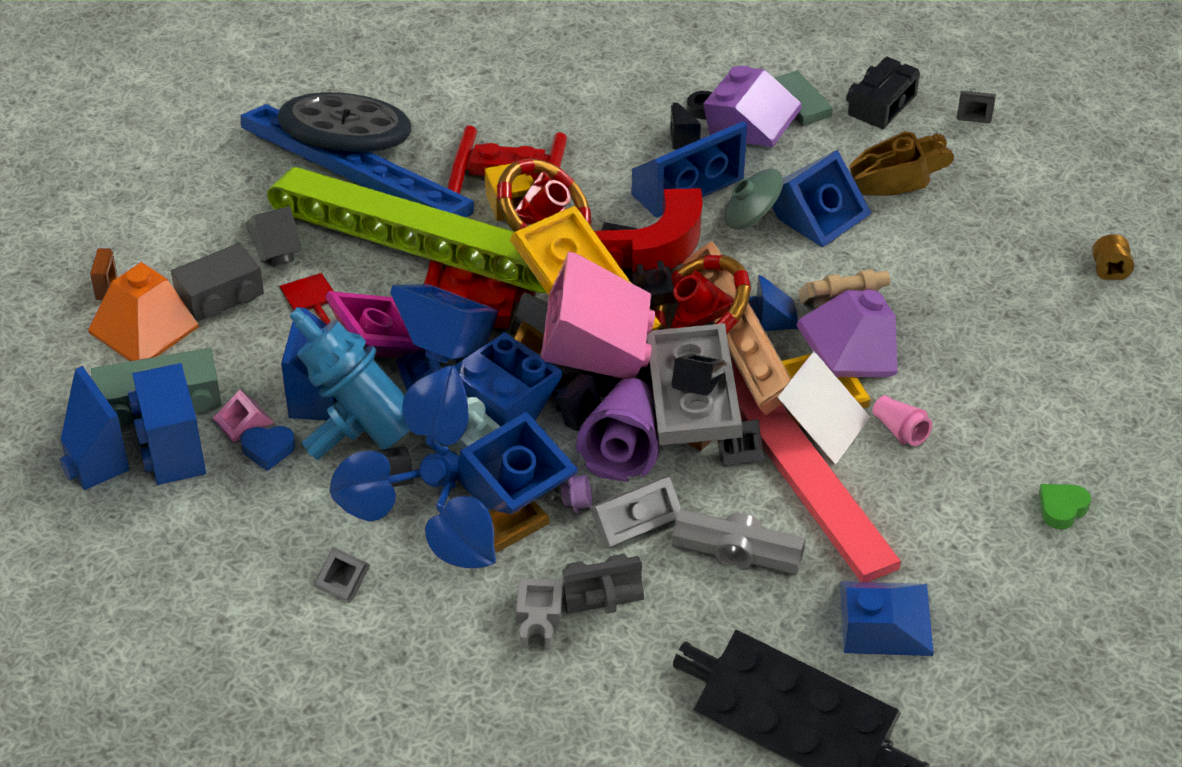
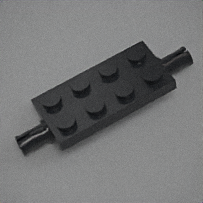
(793, 707)

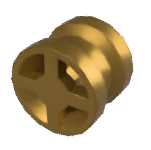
(1113, 257)

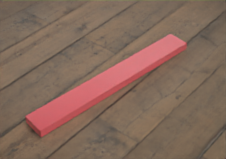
(819, 488)

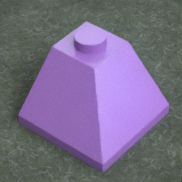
(853, 334)

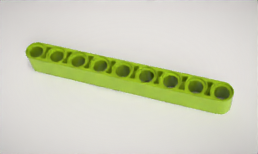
(403, 225)

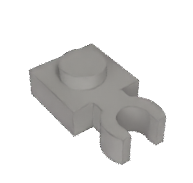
(538, 609)

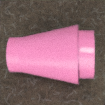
(903, 420)

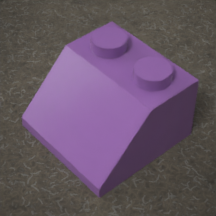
(753, 98)

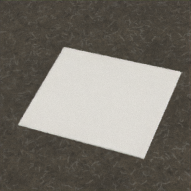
(824, 407)

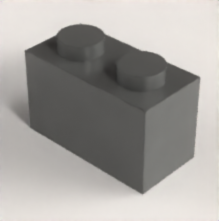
(218, 281)

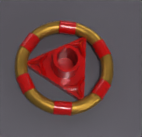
(542, 198)
(701, 299)

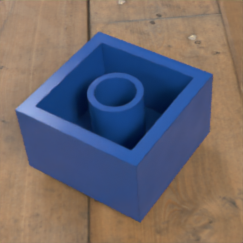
(166, 424)

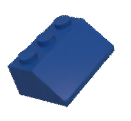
(704, 164)
(443, 321)

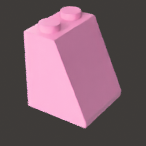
(597, 321)

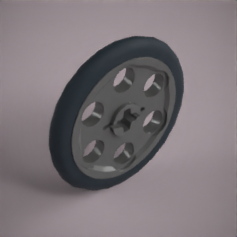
(344, 122)

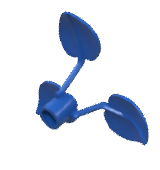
(364, 489)

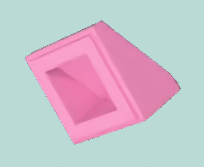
(240, 415)

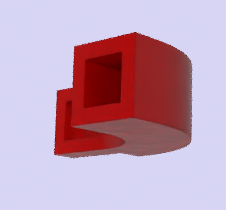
(668, 239)

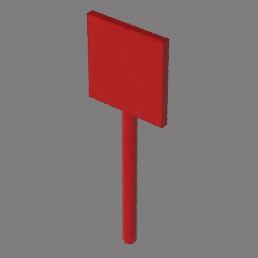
(308, 294)

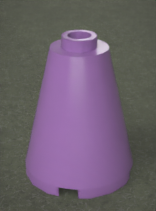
(621, 433)

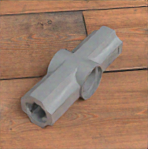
(738, 541)

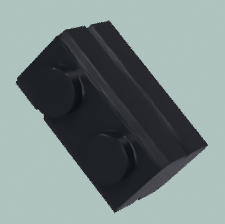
(883, 92)

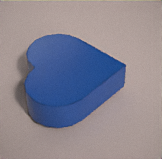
(268, 446)

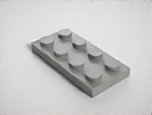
(686, 415)

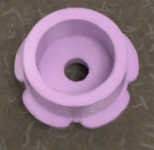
(577, 493)

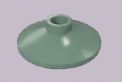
(753, 198)

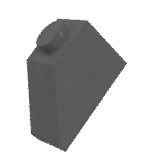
(274, 235)

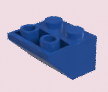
(508, 379)

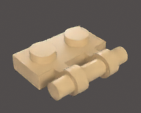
(833, 285)

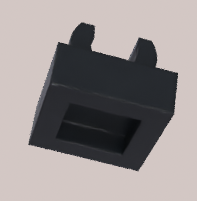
(656, 282)
(576, 400)
(742, 449)

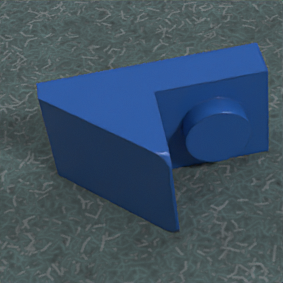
(773, 307)

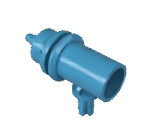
(362, 389)

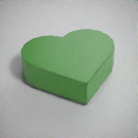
(1063, 504)

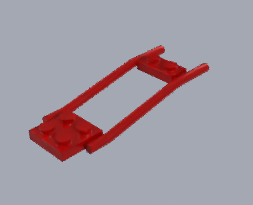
(472, 285)

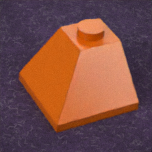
(141, 315)

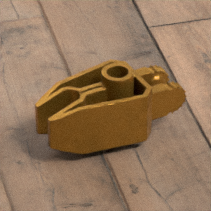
(900, 164)

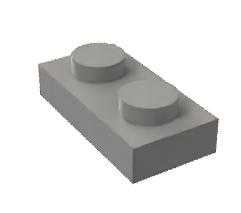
(636, 511)

